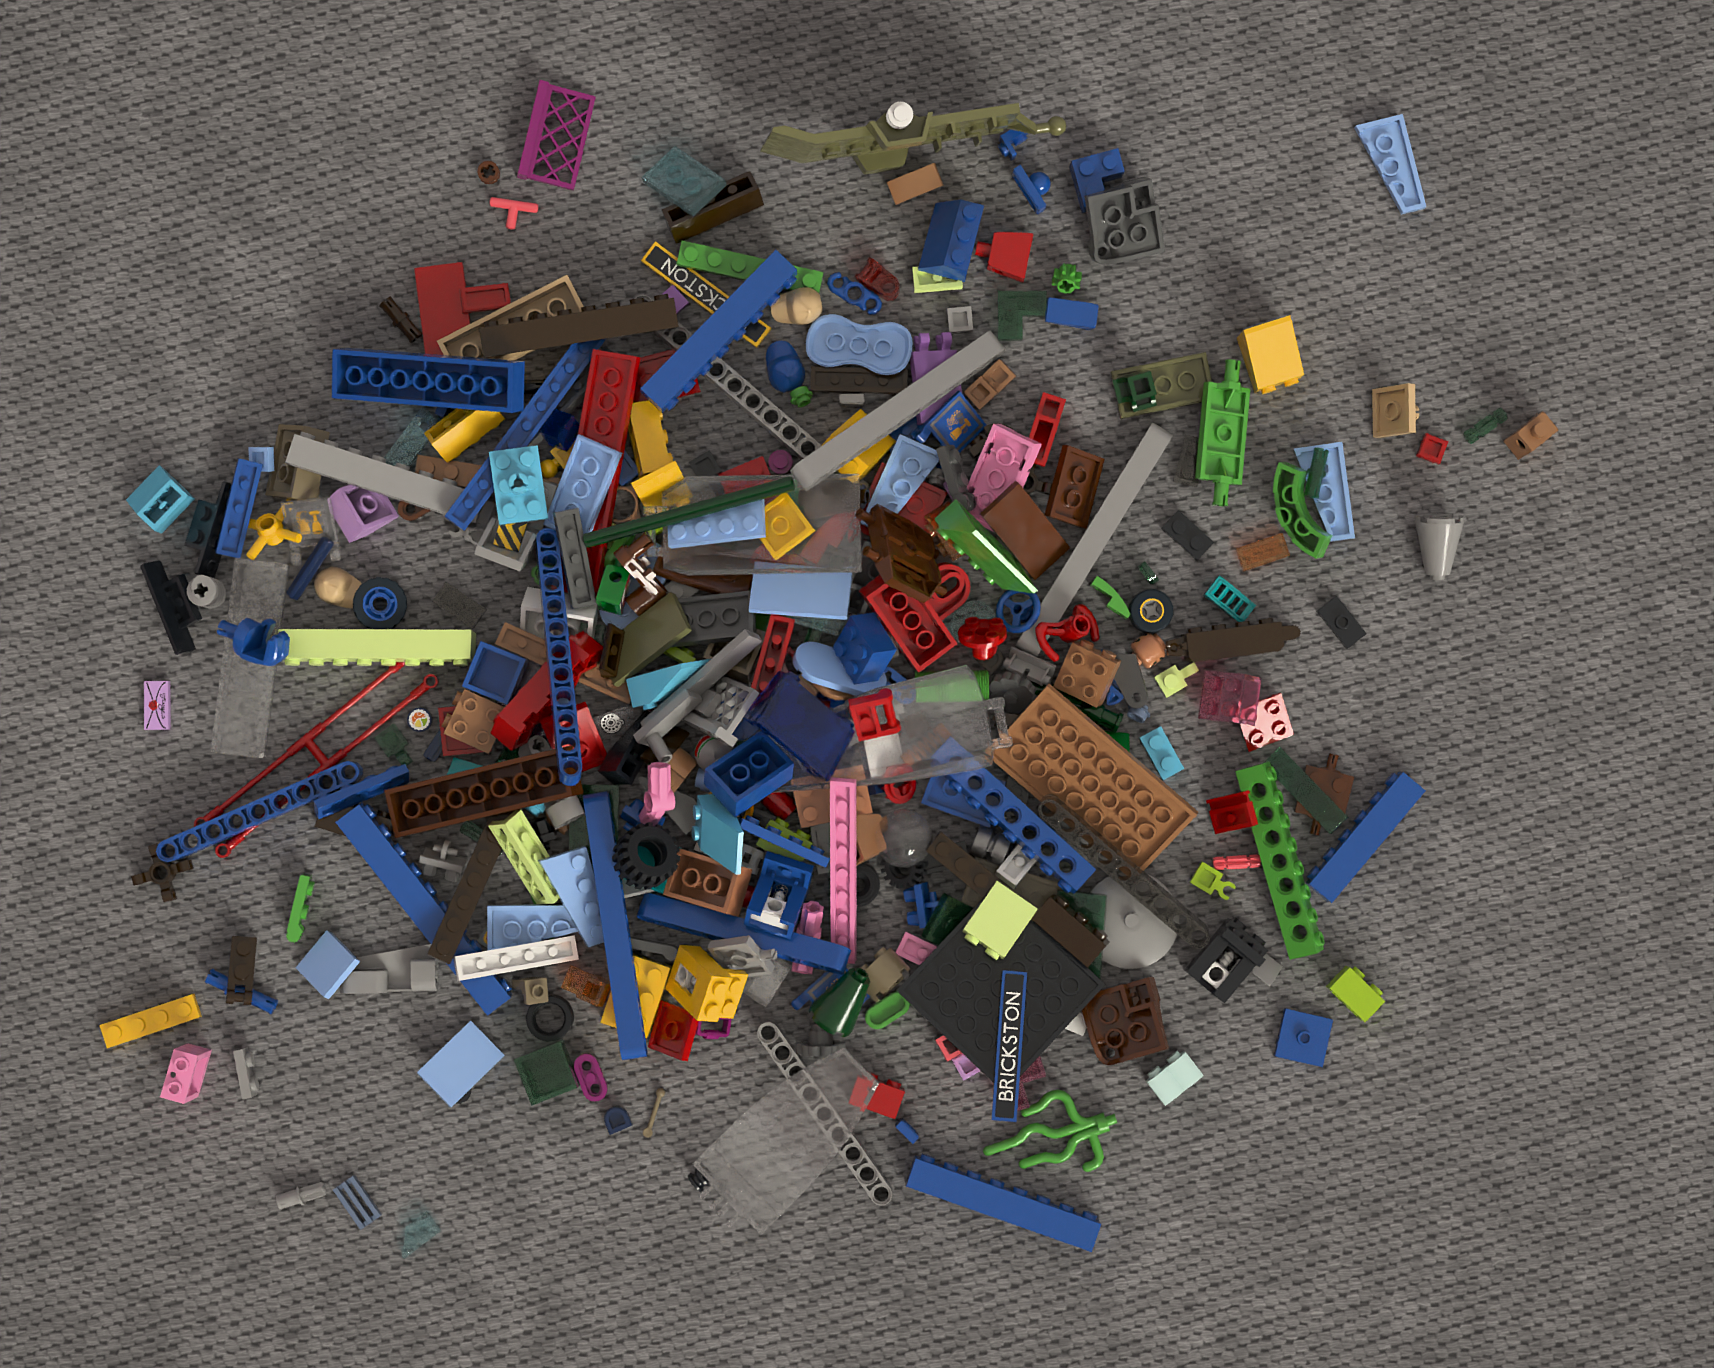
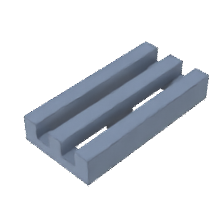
(338, 1191)

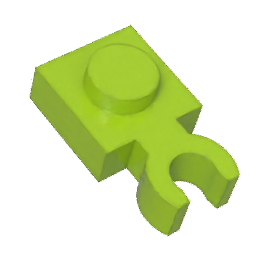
(1208, 879)

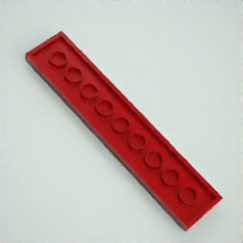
(606, 420)

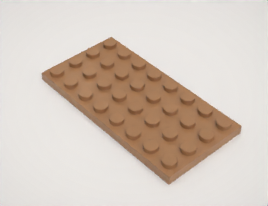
(1073, 758)

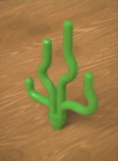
(1085, 1127)

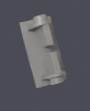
(1037, 669)

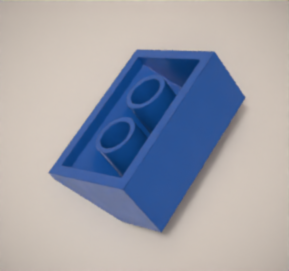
(951, 239)

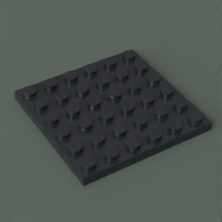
(961, 992)

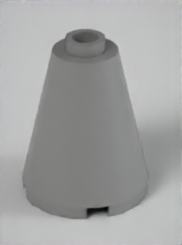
(1438, 542)

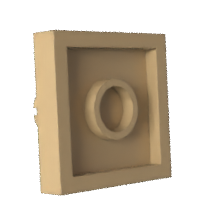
(1394, 410)

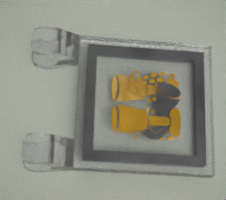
(313, 520)

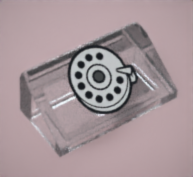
(614, 722)

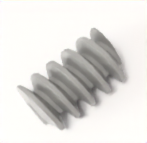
(206, 591)

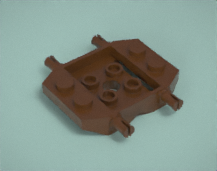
(904, 542)

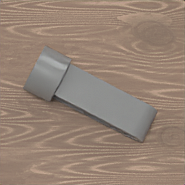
(559, 811)

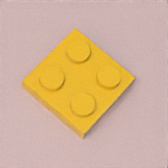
(784, 526)

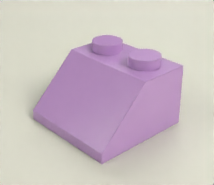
(361, 511)

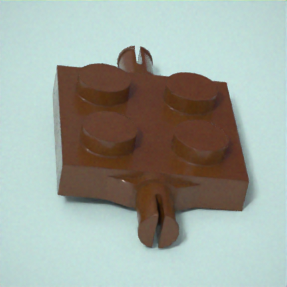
(1333, 783)

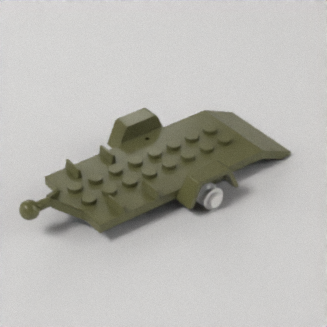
(885, 143)

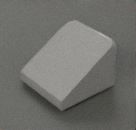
(1267, 971)

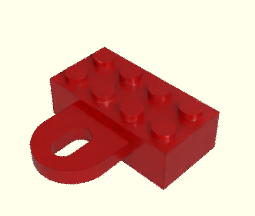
(917, 625)

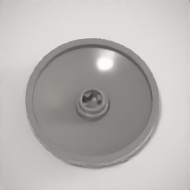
(1133, 930)

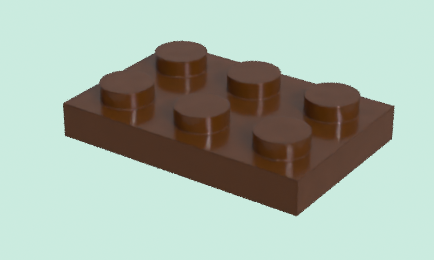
(1074, 486)

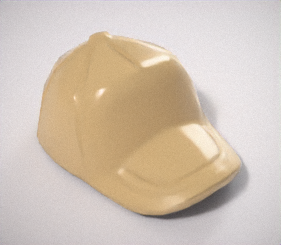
(797, 307)
(336, 587)

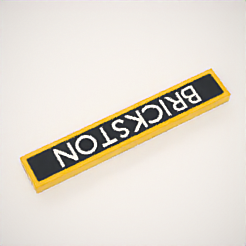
(696, 288)

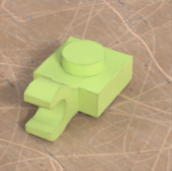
(1173, 680)

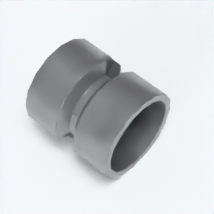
(989, 845)

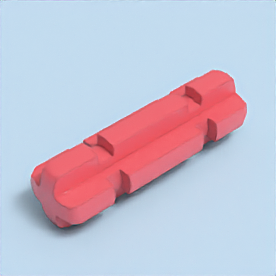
(1236, 862)

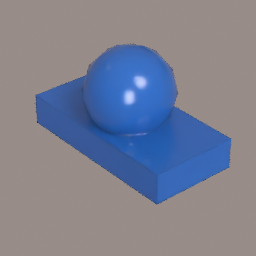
(1032, 187)

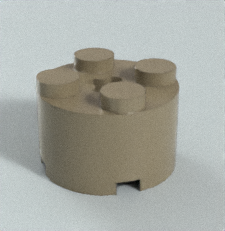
(885, 972)

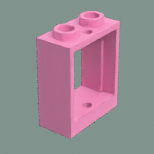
(190, 1066)

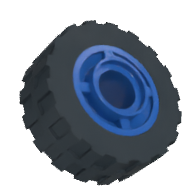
(379, 588)

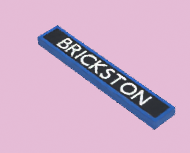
(1009, 1046)

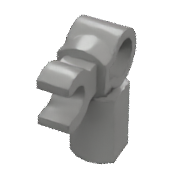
(474, 533)

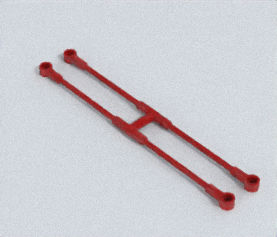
(307, 740)

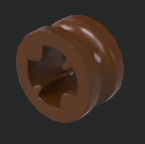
(491, 179)

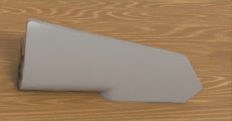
(393, 972)

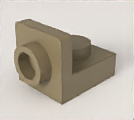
(533, 988)

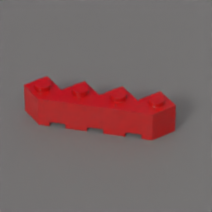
(533, 700)

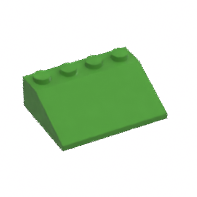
(982, 548)

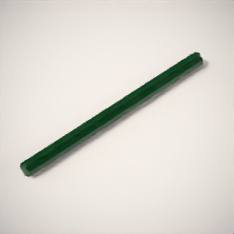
(689, 512)

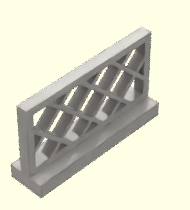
(720, 727)

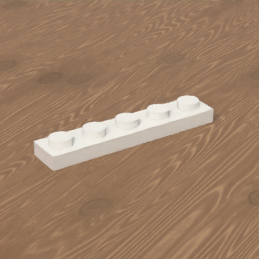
(515, 958)

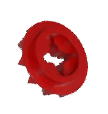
(902, 793)

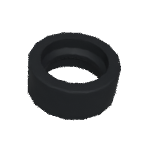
(550, 1036)

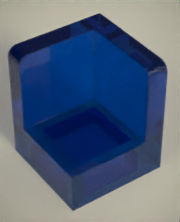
(560, 430)

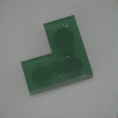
(1014, 306)

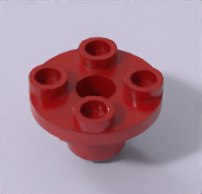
(982, 636)

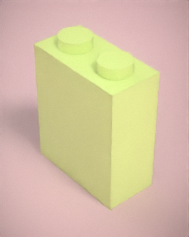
(999, 921)

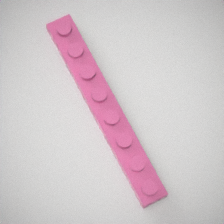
(843, 864)

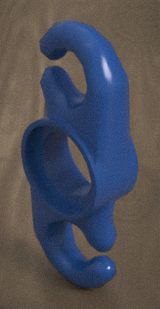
(861, 302)

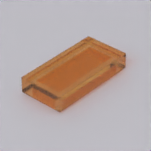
(1262, 552)

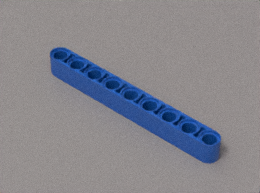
(249, 816)
(718, 926)

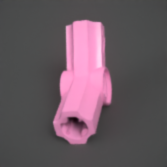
(659, 794)
(810, 926)

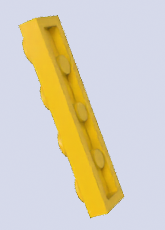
(150, 1020)

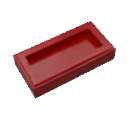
(484, 297)

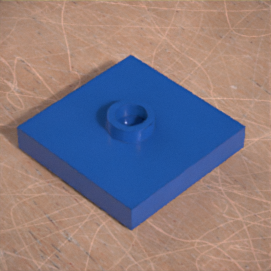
(1303, 1037)

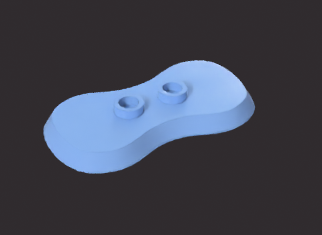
(879, 347)

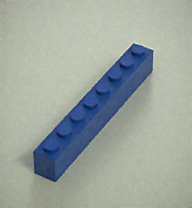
(719, 331)
(1003, 1203)

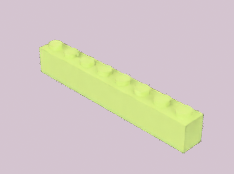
(380, 646)

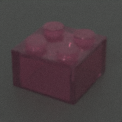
(1229, 698)

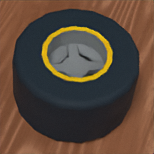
(1158, 610)

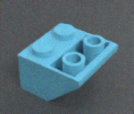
(159, 500)

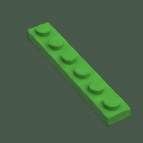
(736, 265)

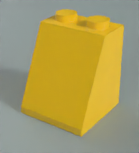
(1271, 355)
(868, 459)

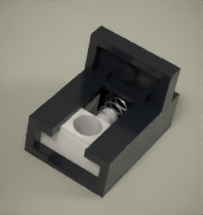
(1248, 947)

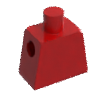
(1007, 254)

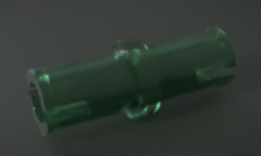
(1316, 473)

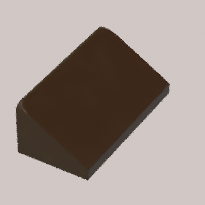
(611, 651)
(672, 739)

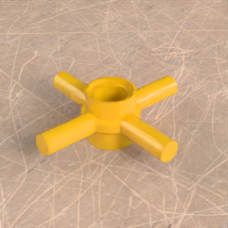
(270, 532)

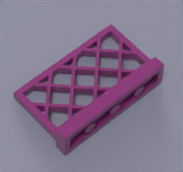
(535, 131)

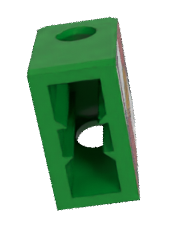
(612, 594)

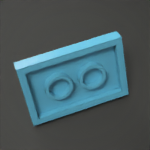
(518, 485)

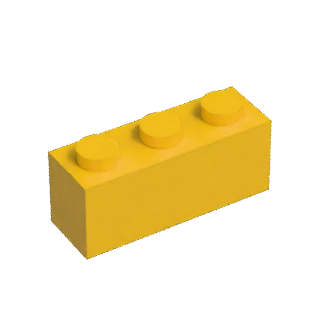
(461, 430)
(648, 438)

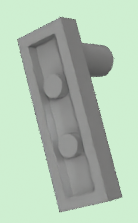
(664, 721)

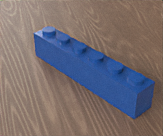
(1365, 836)

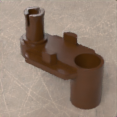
(651, 588)

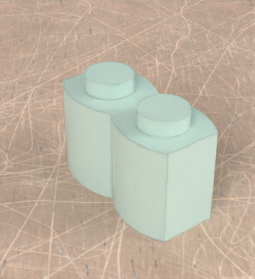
(1174, 1077)

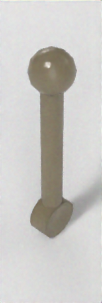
(647, 1132)

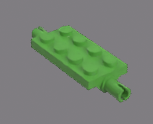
(1223, 433)

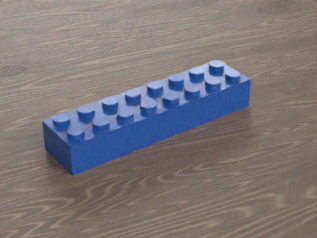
(428, 379)

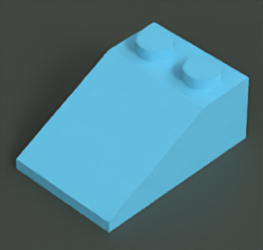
(658, 685)
(718, 832)

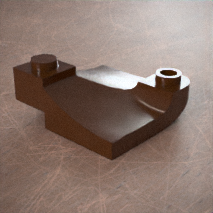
(1126, 1021)

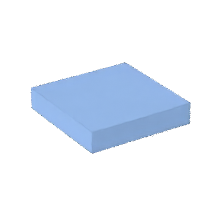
(327, 964)

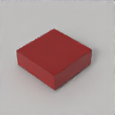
(1432, 448)

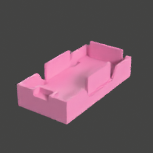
(1001, 467)

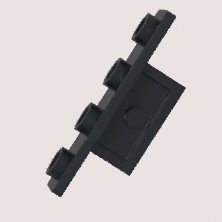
(205, 532)
(172, 605)

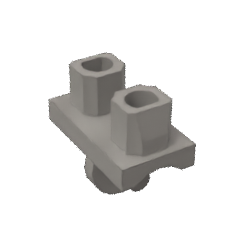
(444, 858)

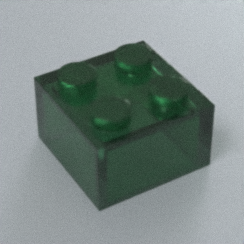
(547, 1072)

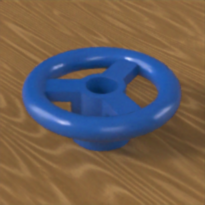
(1027, 614)

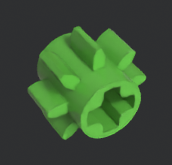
(1066, 278)

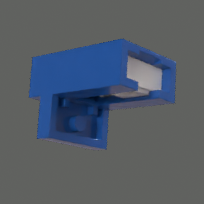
(785, 881)

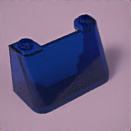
(801, 725)

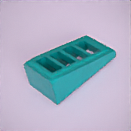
(1220, 581)

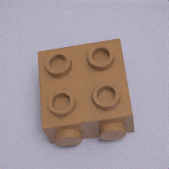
(1087, 672)
(472, 720)

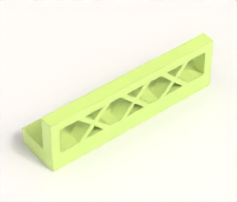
(522, 838)

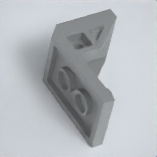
(527, 550)

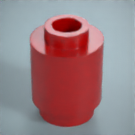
(779, 804)

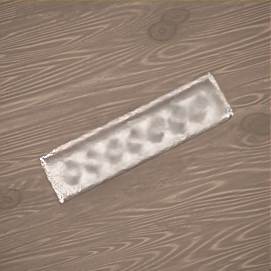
(246, 687)

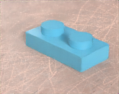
(1161, 753)

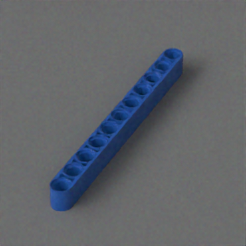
(558, 666)
(615, 927)

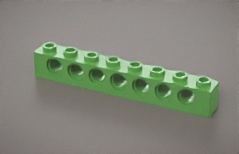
(1275, 873)

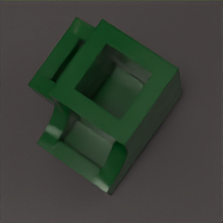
(1137, 389)

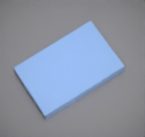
(460, 1064)

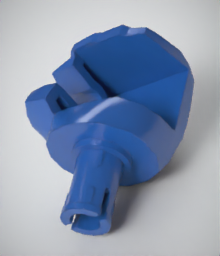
(254, 642)

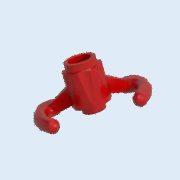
(1068, 630)

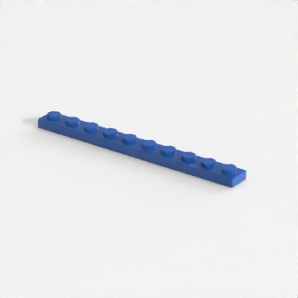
(524, 428)

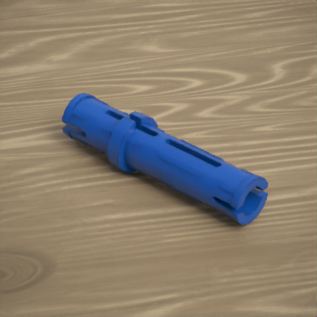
(258, 999)

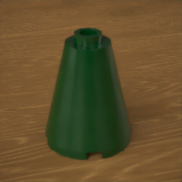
(840, 1004)

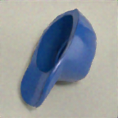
(784, 367)

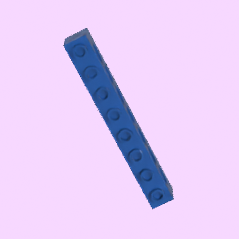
(1026, 818)

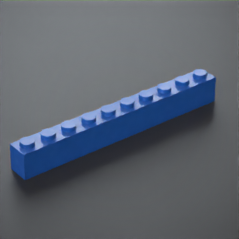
(415, 896)

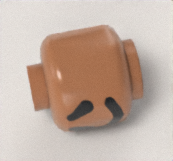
(1148, 649)

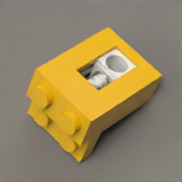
(704, 985)

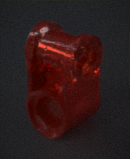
(875, 276)

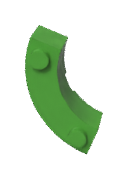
(1293, 512)

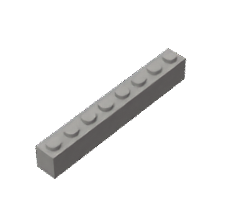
(373, 474)

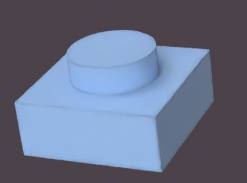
(263, 455)

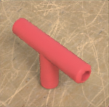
(513, 207)

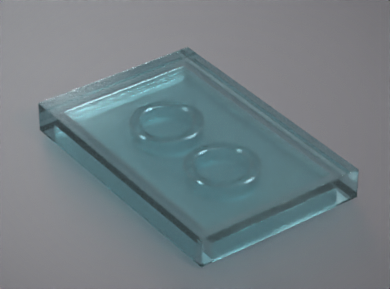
(684, 181)

